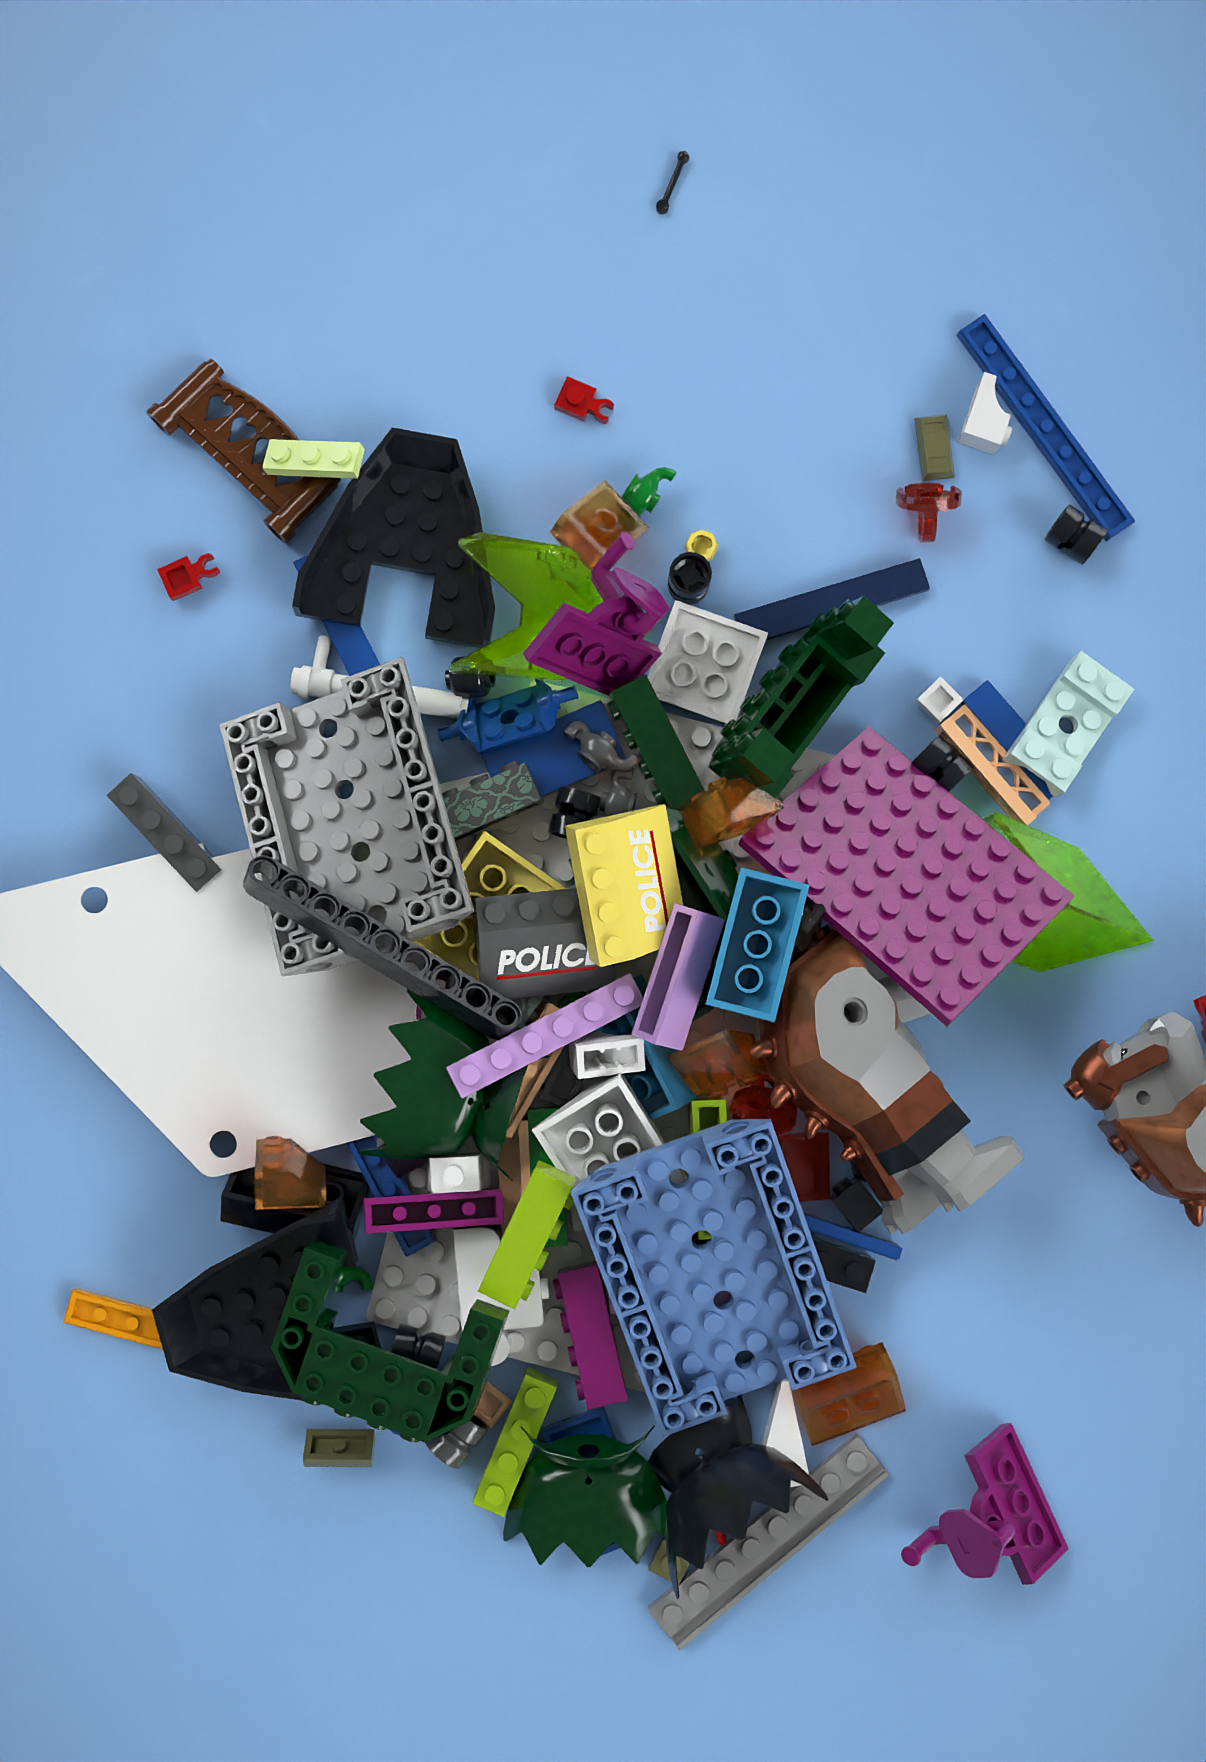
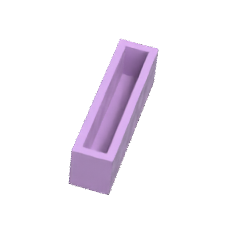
(678, 977)

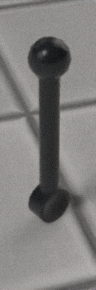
(662, 205)

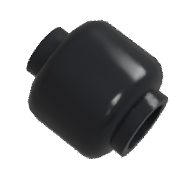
(468, 684)

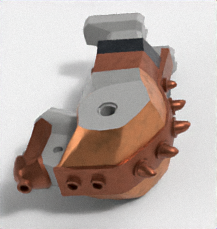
(866, 1078)
(1152, 1106)

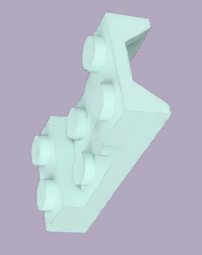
(1089, 699)

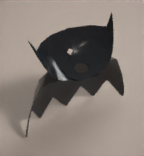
(720, 1485)

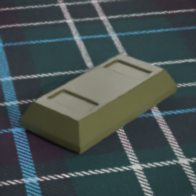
(934, 447)

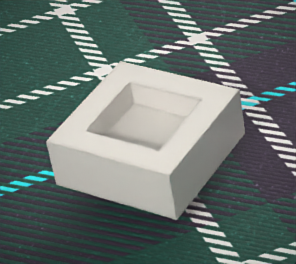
(939, 700)

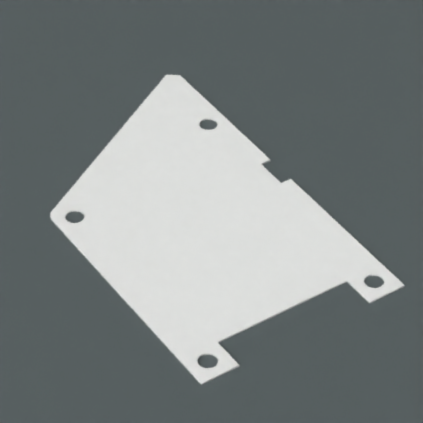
(192, 1011)

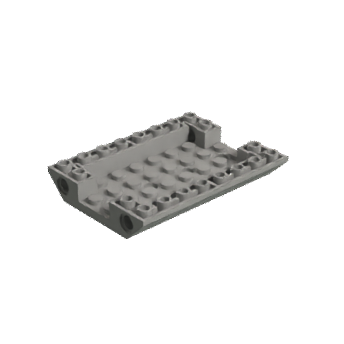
(294, 811)

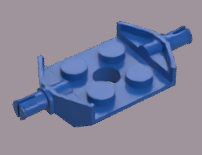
(486, 722)

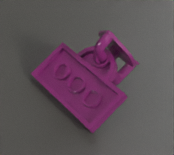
(606, 644)
(1004, 1517)

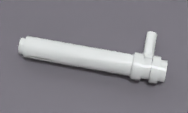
(320, 682)

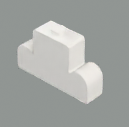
(474, 1253)

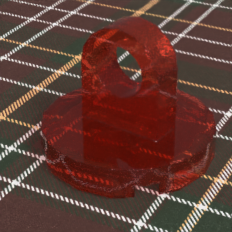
(928, 501)
(755, 1103)

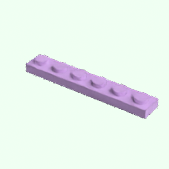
(545, 1036)

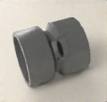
(454, 1445)

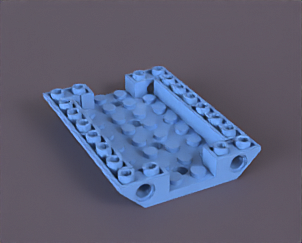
(667, 1283)

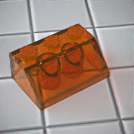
(851, 1398)

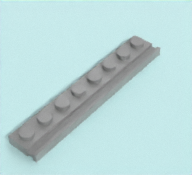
(768, 1543)

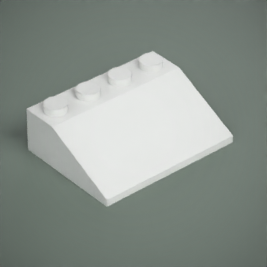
(599, 1129)

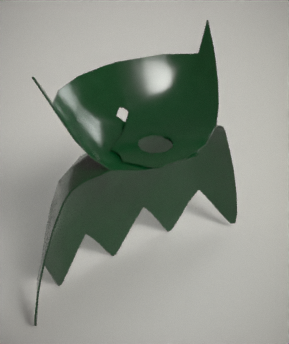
(428, 1109)
(558, 1507)

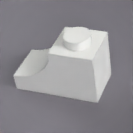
(985, 422)
(606, 1055)

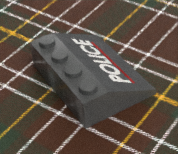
(535, 945)

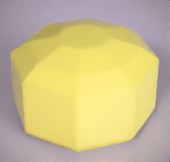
(702, 543)

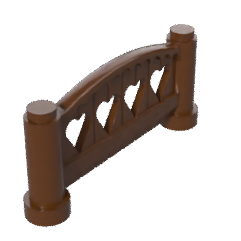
(188, 409)

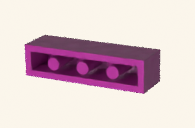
(433, 1211)
(591, 1334)

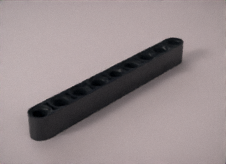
(364, 949)

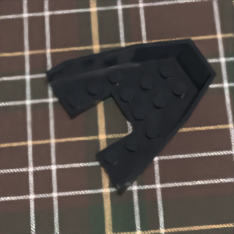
(409, 517)
(229, 1314)

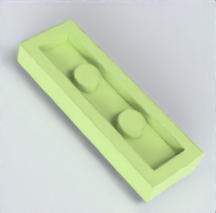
(313, 458)

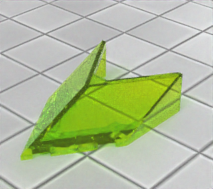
(541, 581)
(1095, 918)

